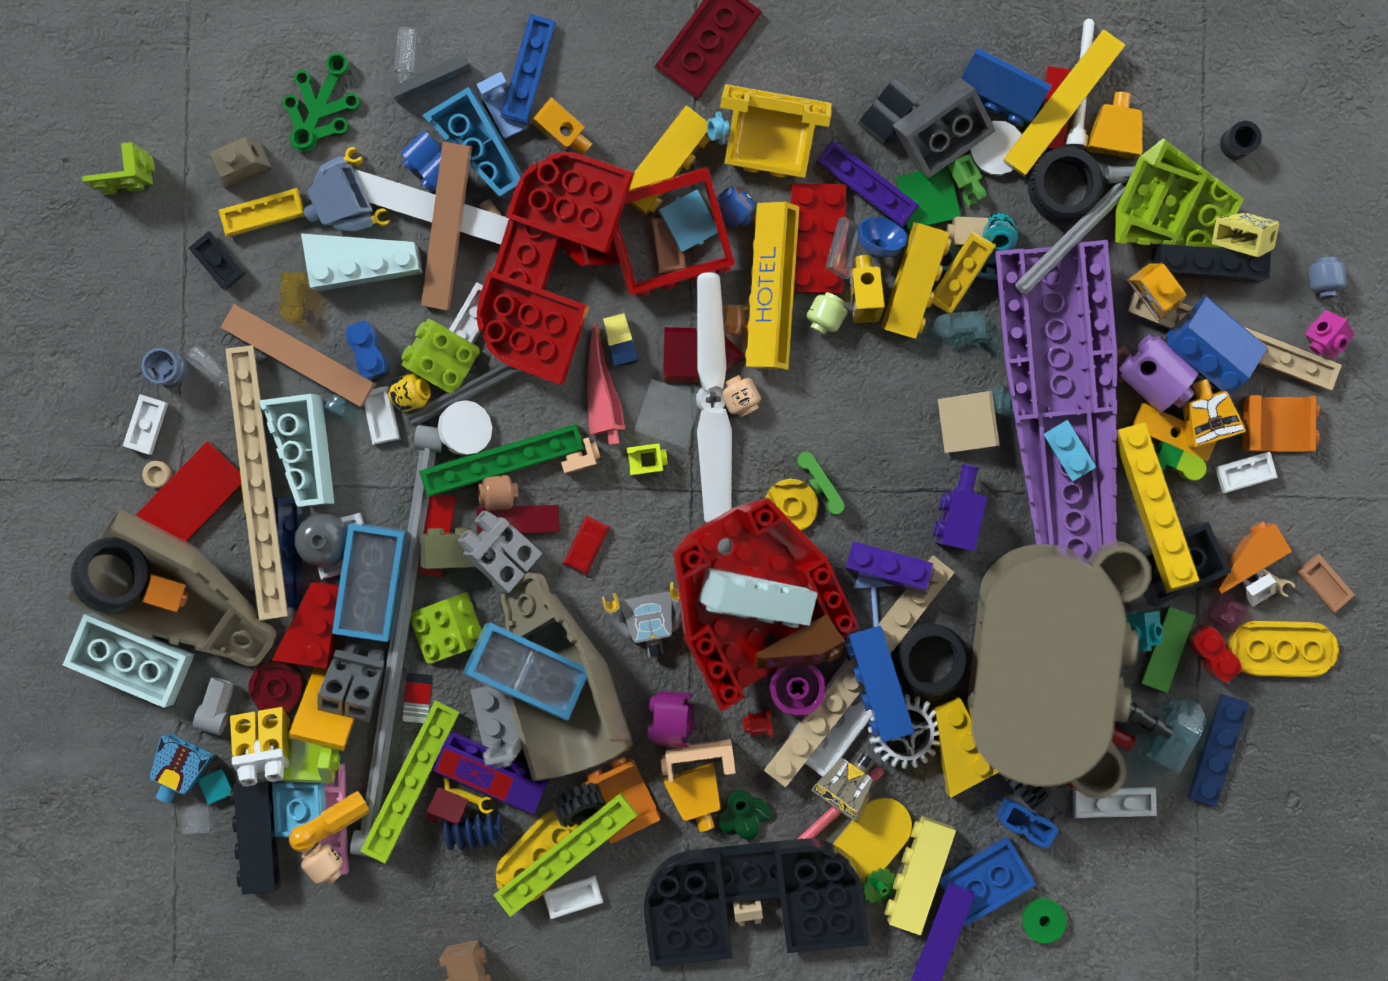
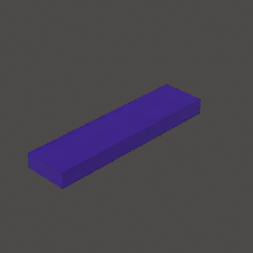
(867, 183)
(943, 933)

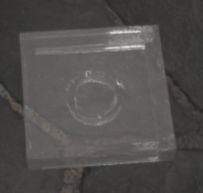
(667, 413)

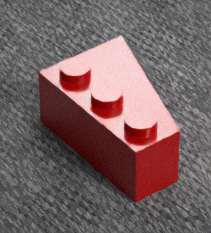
(310, 634)

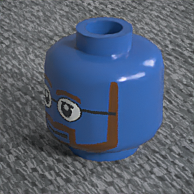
(736, 206)

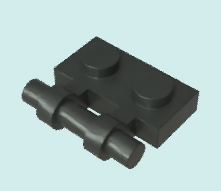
(1149, 722)

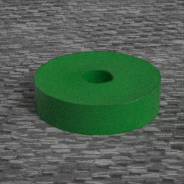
(1052, 929)

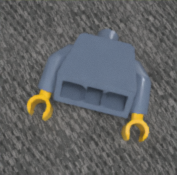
(340, 197)

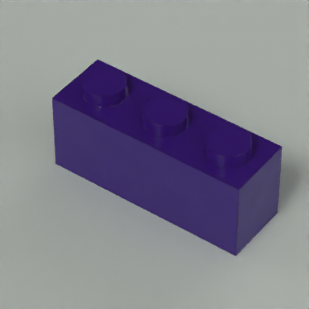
(890, 567)

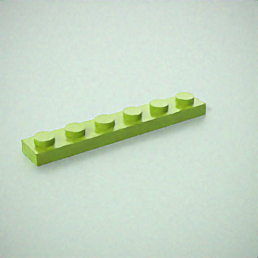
(410, 782)
(566, 854)

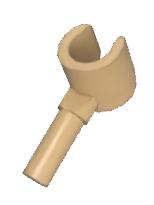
(1279, 583)

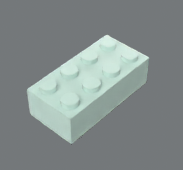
(128, 661)

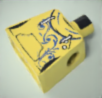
(1254, 234)

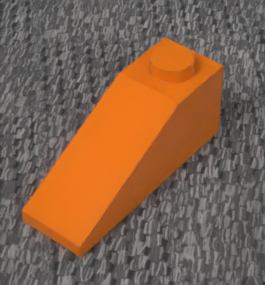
(1253, 554)

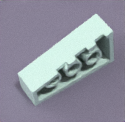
(354, 261)
(302, 446)
(757, 598)

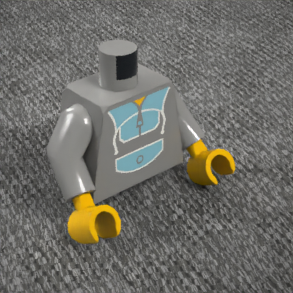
(647, 618)

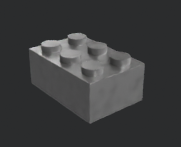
(944, 127)

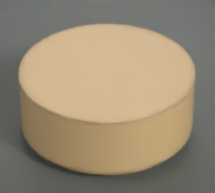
(156, 474)

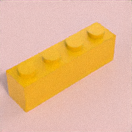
(670, 155)
(915, 280)

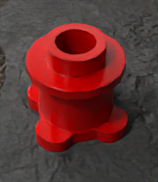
(758, 723)

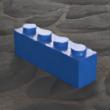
(880, 684)

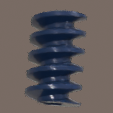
(473, 832)

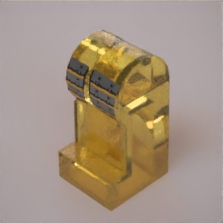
(293, 297)

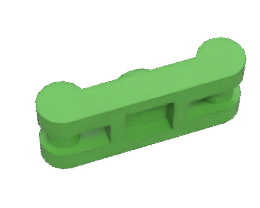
(820, 482)

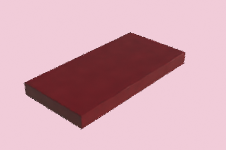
(707, 43)

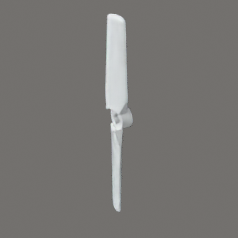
(714, 428)

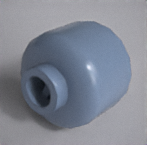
(1327, 277)

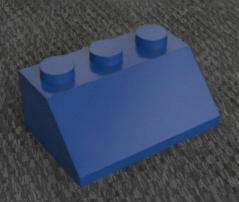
(1005, 87)
(1216, 345)

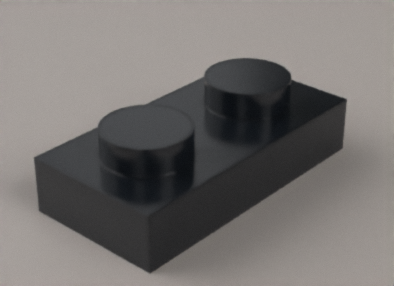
(217, 260)

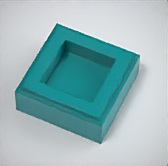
(215, 785)

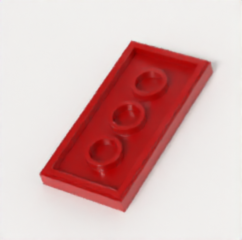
(193, 493)

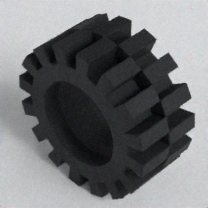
(1031, 794)
(578, 804)

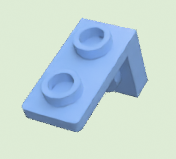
(494, 94)

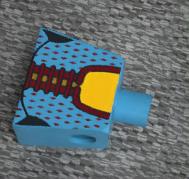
(178, 766)

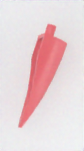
(604, 405)

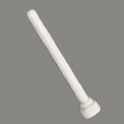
(1077, 135)

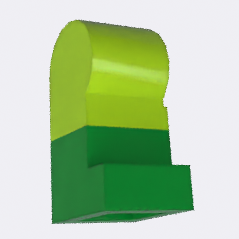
(1186, 464)

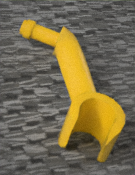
(472, 798)

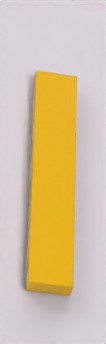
(1064, 103)

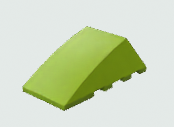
(1172, 201)

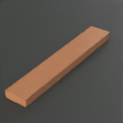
(446, 225)
(298, 355)

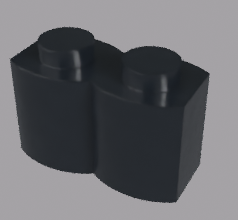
(887, 109)

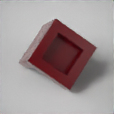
(446, 807)

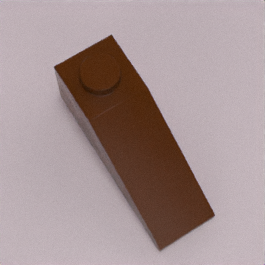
(804, 647)

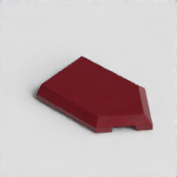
(681, 355)

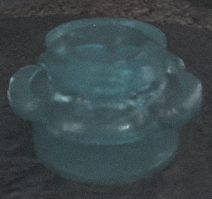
(336, 405)

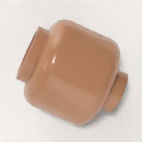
(497, 493)

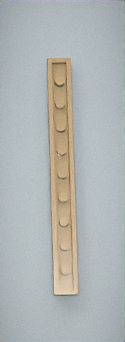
(256, 483)
(845, 687)

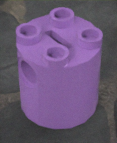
(1164, 382)

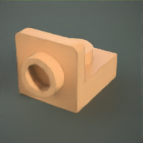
(578, 462)

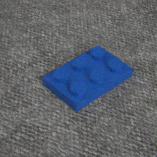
(993, 875)

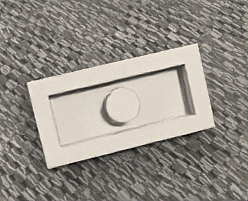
(145, 424)

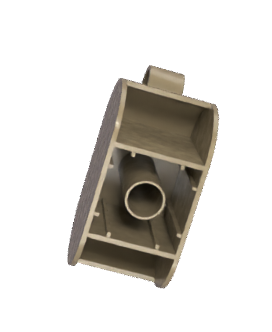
(1052, 662)

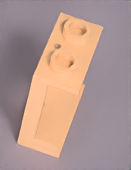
(699, 751)

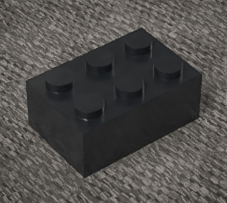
(1206, 557)

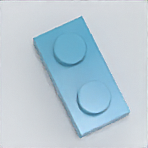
(1069, 450)

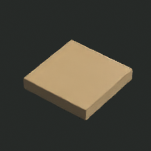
(968, 422)

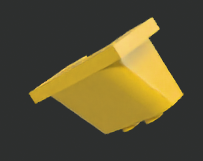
(771, 130)

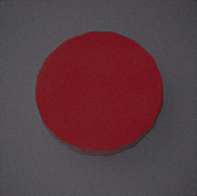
(276, 686)

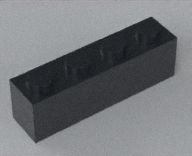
(1212, 263)
(256, 838)

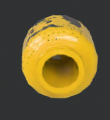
(409, 392)

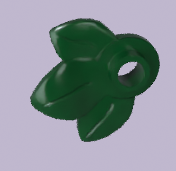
(745, 818)

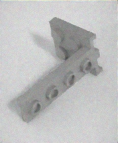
(496, 726)

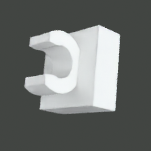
(1259, 590)

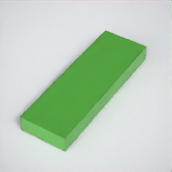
(1166, 656)

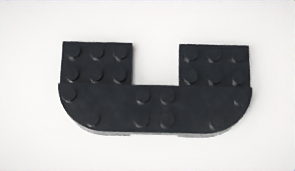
(813, 877)

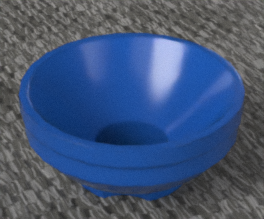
(883, 233)

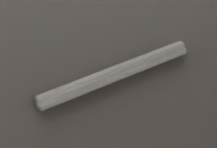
(1070, 239)

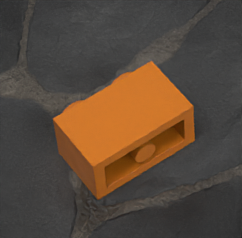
(165, 593)

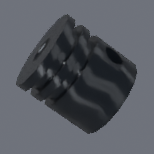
(1240, 140)

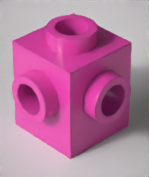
(1329, 335)

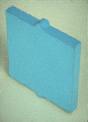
(688, 220)

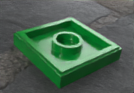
(933, 194)

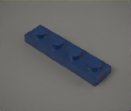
(288, 520)
(1218, 750)

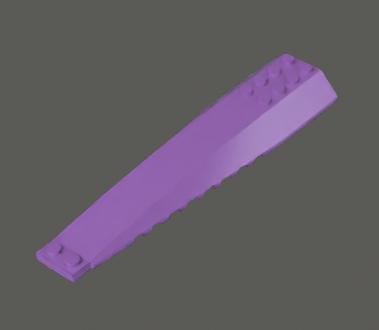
(1059, 370)

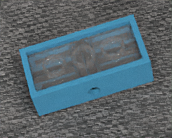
(369, 581)
(526, 671)

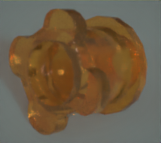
(734, 318)

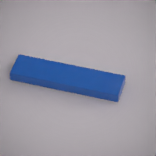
(528, 69)

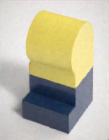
(620, 340)

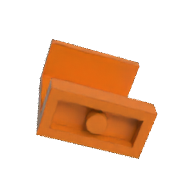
(1280, 424)
(626, 778)

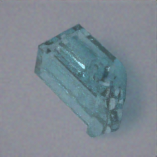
(1188, 723)

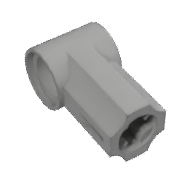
(212, 714)

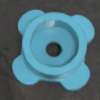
(718, 128)

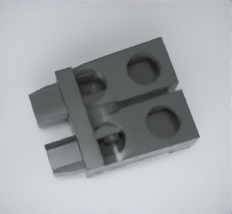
(352, 683)

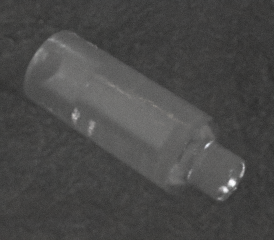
(405, 52)
(208, 366)

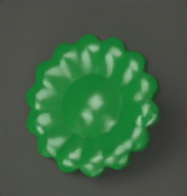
(878, 885)

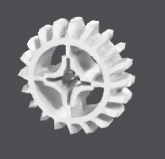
(911, 754)

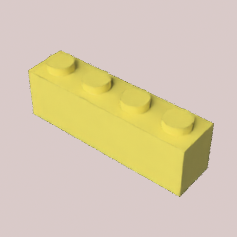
(920, 874)

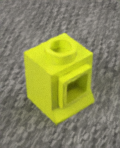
(636, 463)

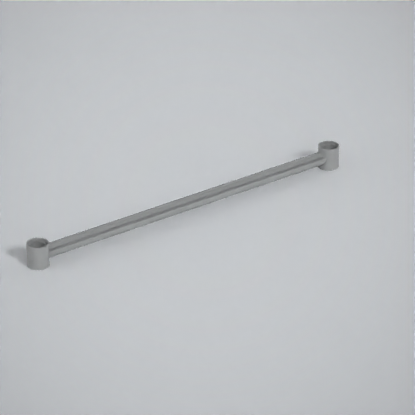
(428, 442)

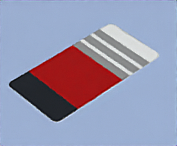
(417, 697)

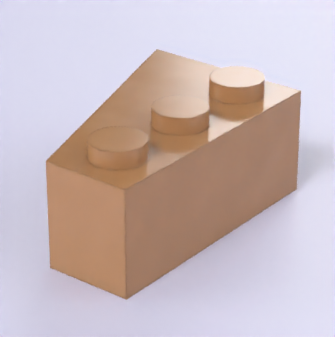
(465, 962)

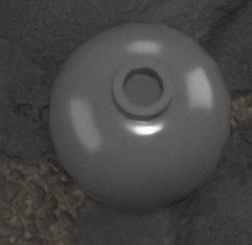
(321, 540)

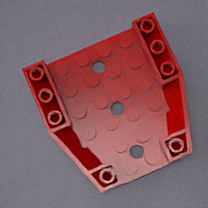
(761, 547)

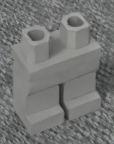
(499, 551)

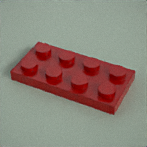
(818, 217)

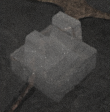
(196, 819)

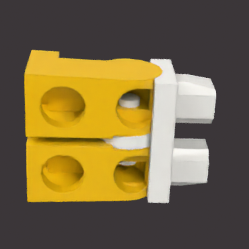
(260, 745)

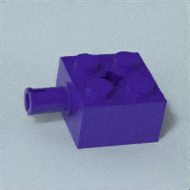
(960, 513)

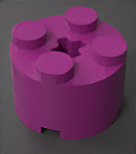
(795, 702)
(671, 719)

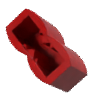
(1216, 659)

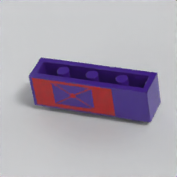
(464, 762)

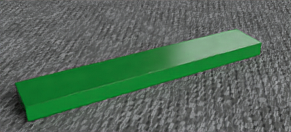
(501, 460)

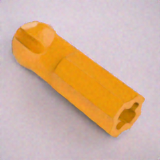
(330, 821)

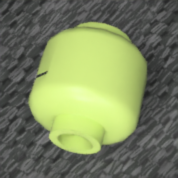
(827, 313)

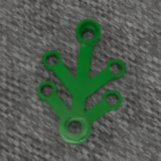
(318, 106)

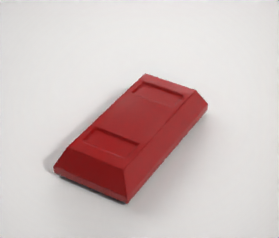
(586, 545)

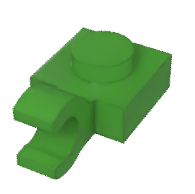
(967, 175)

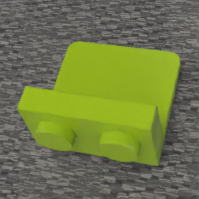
(136, 174)
(440, 356)
(446, 628)
(311, 762)

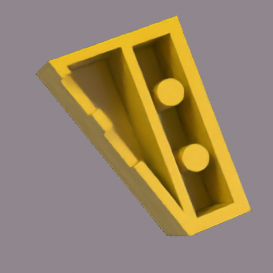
(959, 755)

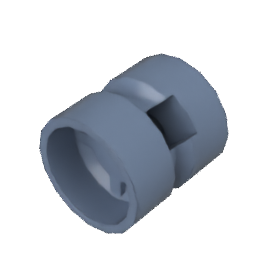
(164, 367)

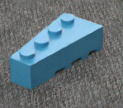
(467, 122)

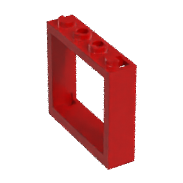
(671, 279)

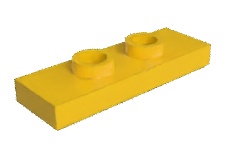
(262, 212)

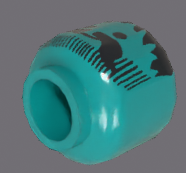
(1001, 231)

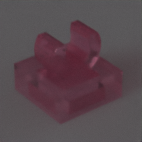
(1228, 612)

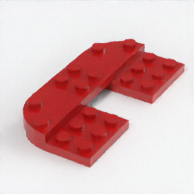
(552, 200)

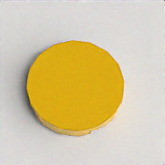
(795, 500)

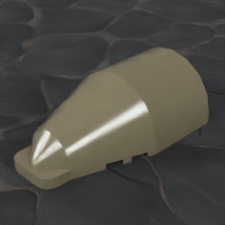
(215, 612)
(597, 723)

